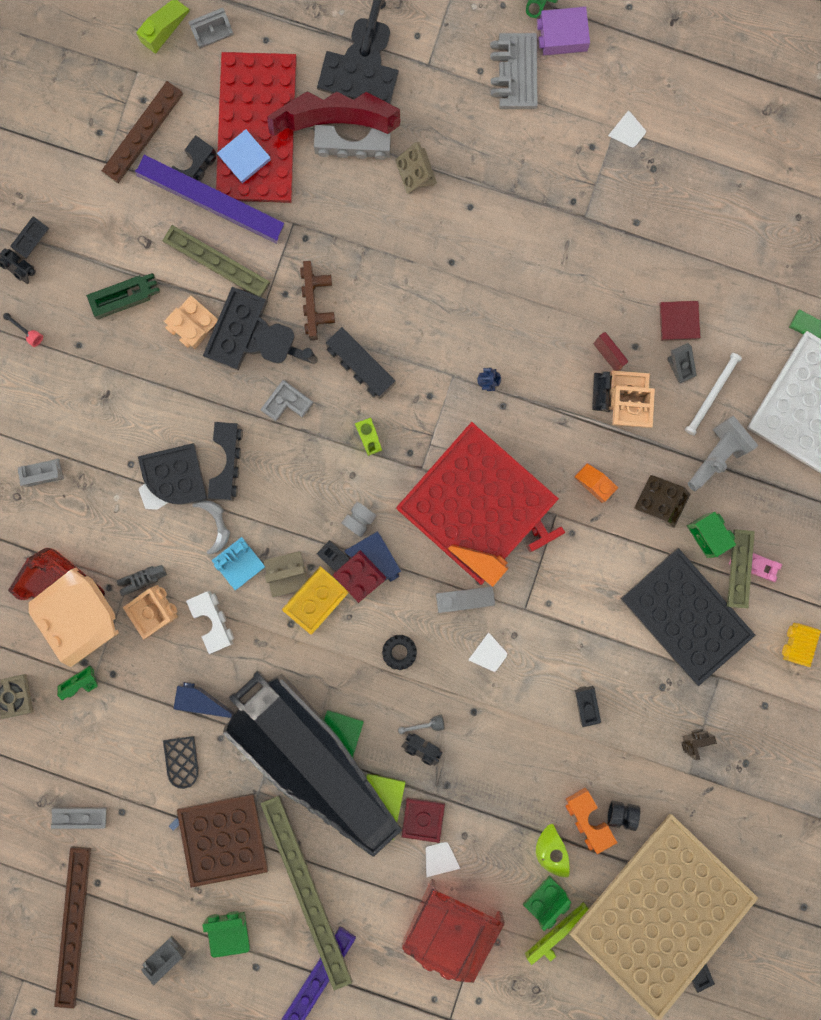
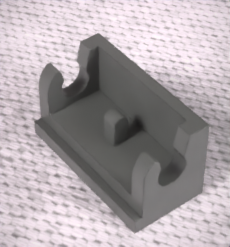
(163, 960)

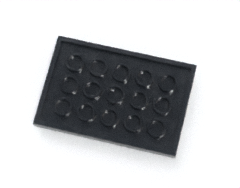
(687, 617)

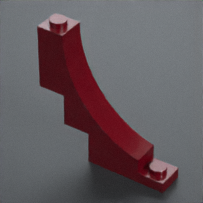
(337, 108)

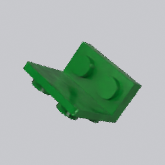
(548, 903)

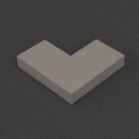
(284, 397)

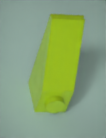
(161, 25)

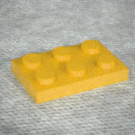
(315, 600)

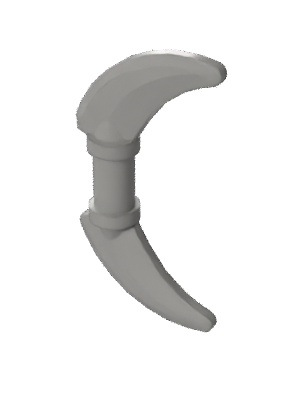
(223, 534)

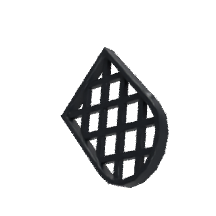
(192, 738)

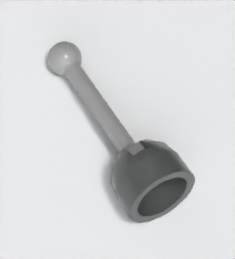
(436, 724)

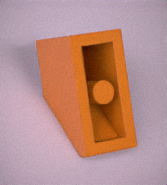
(596, 482)

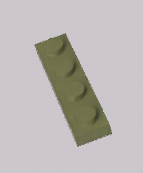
(740, 569)

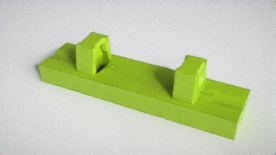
(544, 945)

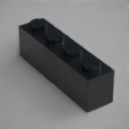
(361, 363)

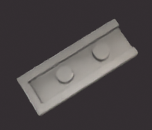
(79, 817)

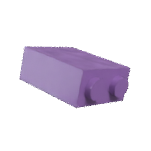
(563, 31)

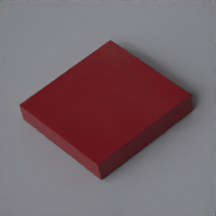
(679, 320)
(610, 352)
(423, 820)

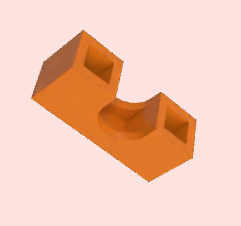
(598, 836)

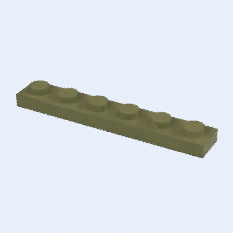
(216, 261)

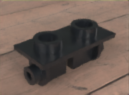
(21, 271)
(601, 392)
(414, 747)

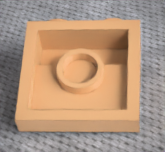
(191, 322)
(151, 611)

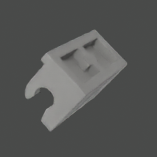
(211, 28)
(40, 473)

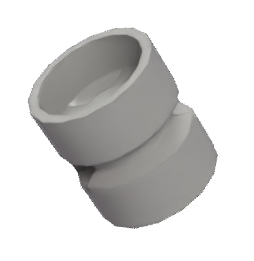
(359, 519)

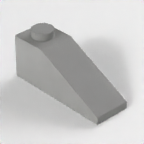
(465, 599)

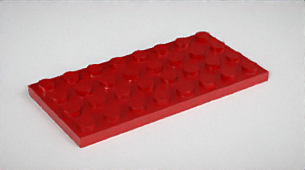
(249, 92)

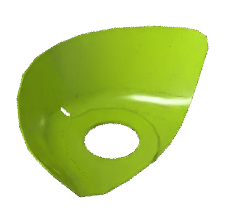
(547, 842)

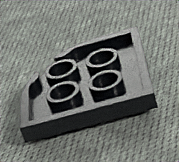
(174, 475)

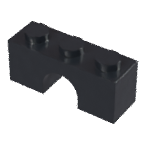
(202, 156)

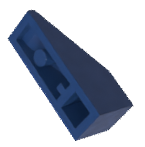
(199, 701)

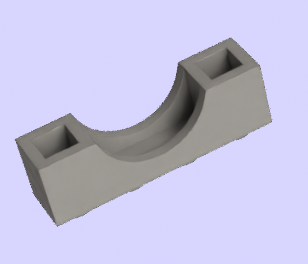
(328, 143)

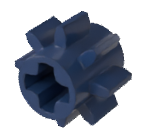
(489, 379)

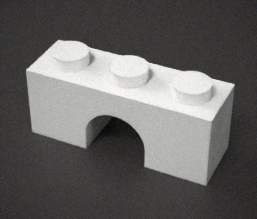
(206, 605)

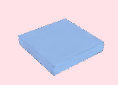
(244, 156)

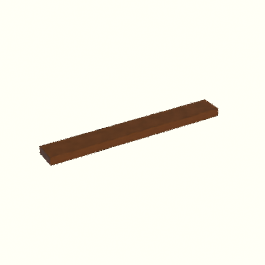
(72, 927)

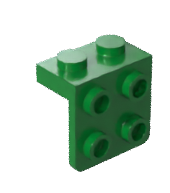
(227, 934)

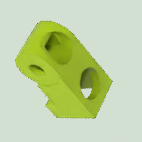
(368, 436)

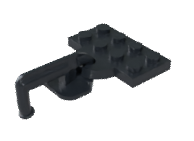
(361, 65)
(244, 332)

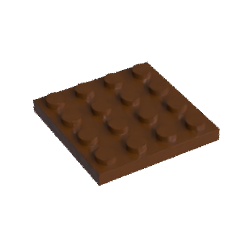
(222, 840)

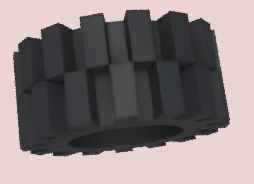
(411, 652)

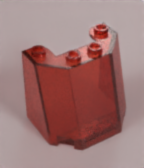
(451, 936)

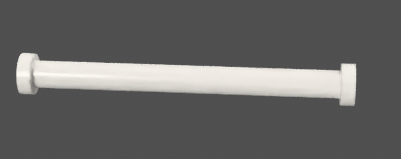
(712, 395)

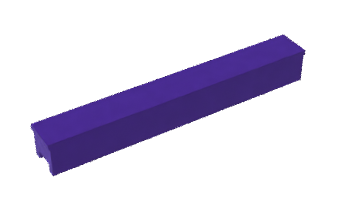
(209, 199)

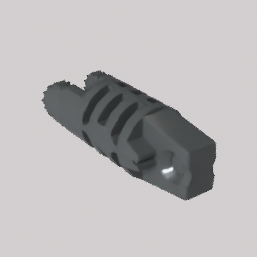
(141, 579)

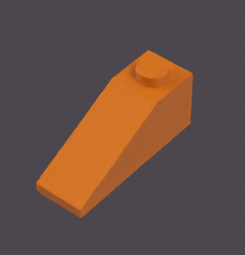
(484, 564)

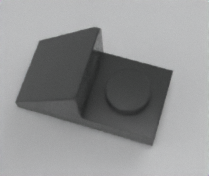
(682, 363)

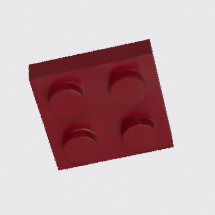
(359, 576)

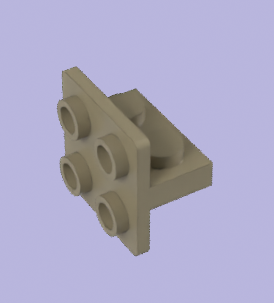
(415, 168)
(285, 573)

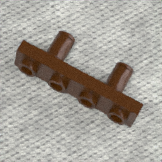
(309, 310)

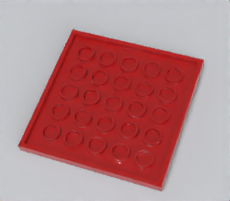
(477, 499)

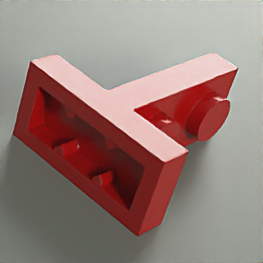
(544, 536)

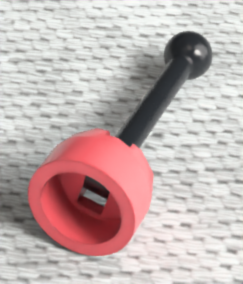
(33, 337)

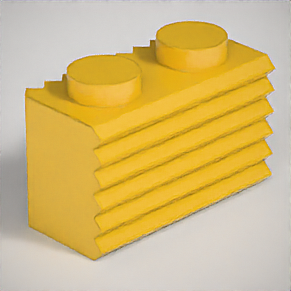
(801, 644)

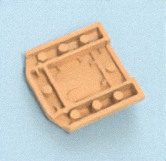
(73, 617)

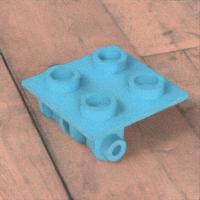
(238, 563)

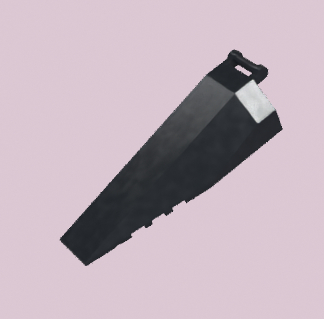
(308, 761)

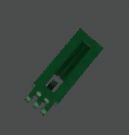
(116, 298)

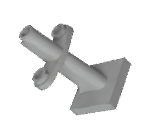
(733, 440)

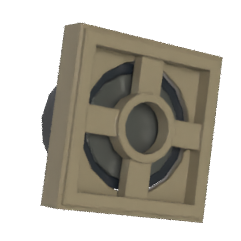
(15, 697)

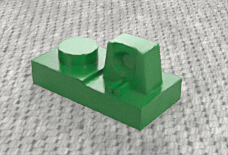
(84, 679)

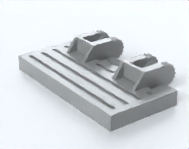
(518, 72)

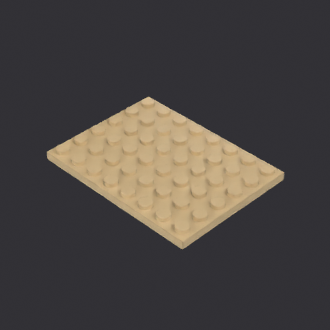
(663, 917)

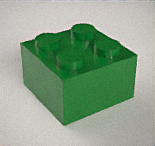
(711, 534)

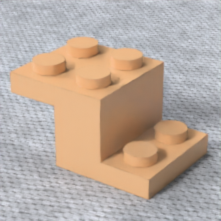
(631, 399)

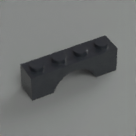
(223, 486)

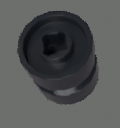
(625, 816)

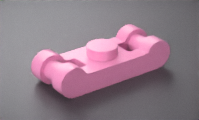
(759, 564)

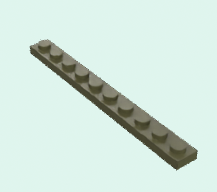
(306, 893)

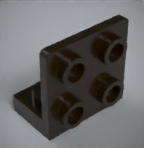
(663, 500)

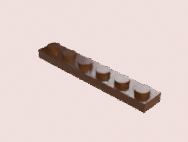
(142, 132)

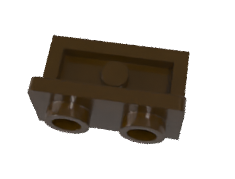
(696, 740)

